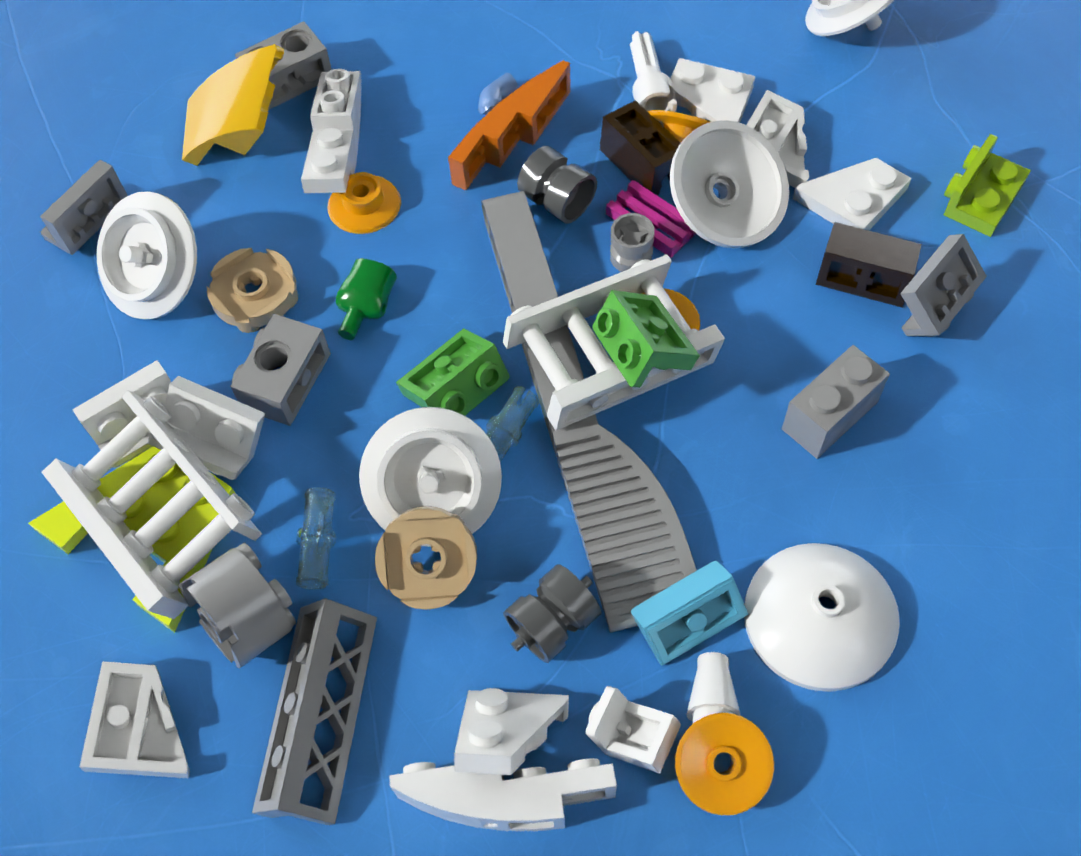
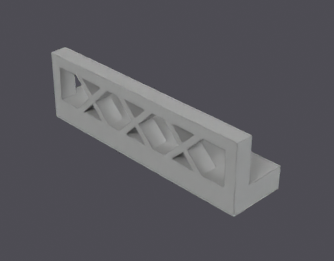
(298, 713)

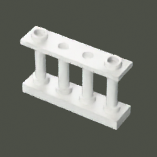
(580, 399)
(104, 516)

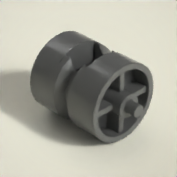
(560, 605)

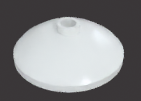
(743, 171)
(817, 644)

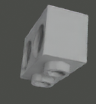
(301, 63)

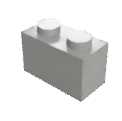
(834, 401)

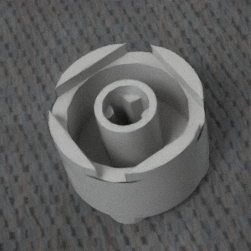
(239, 605)

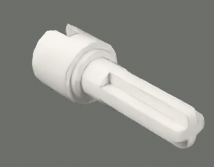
(652, 88)

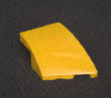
(231, 105)

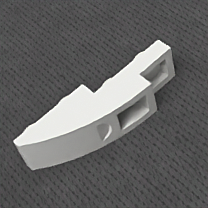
(334, 134)
(489, 802)

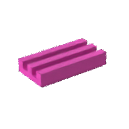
(658, 211)

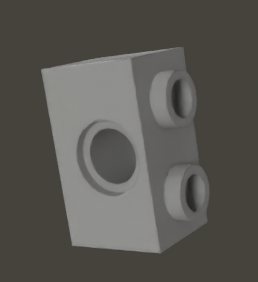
(282, 391)

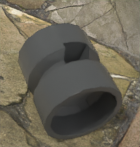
(560, 188)

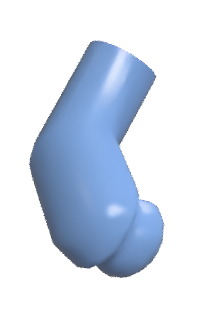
(496, 92)

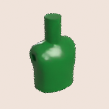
(364, 294)

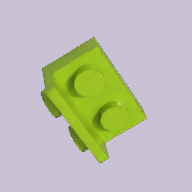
(985, 189)

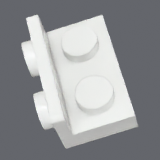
(109, 414)
(213, 427)

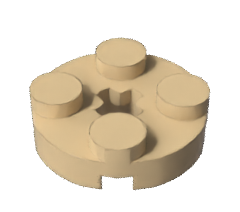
(252, 309)
(407, 578)

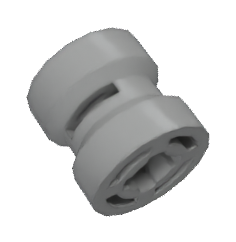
(631, 240)

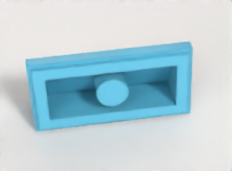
(689, 611)

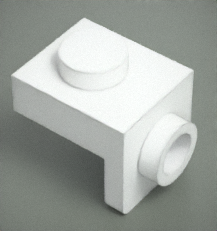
(632, 730)

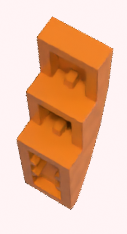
(515, 118)

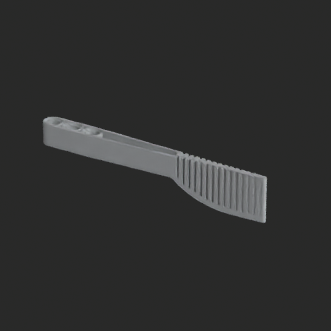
(616, 500)

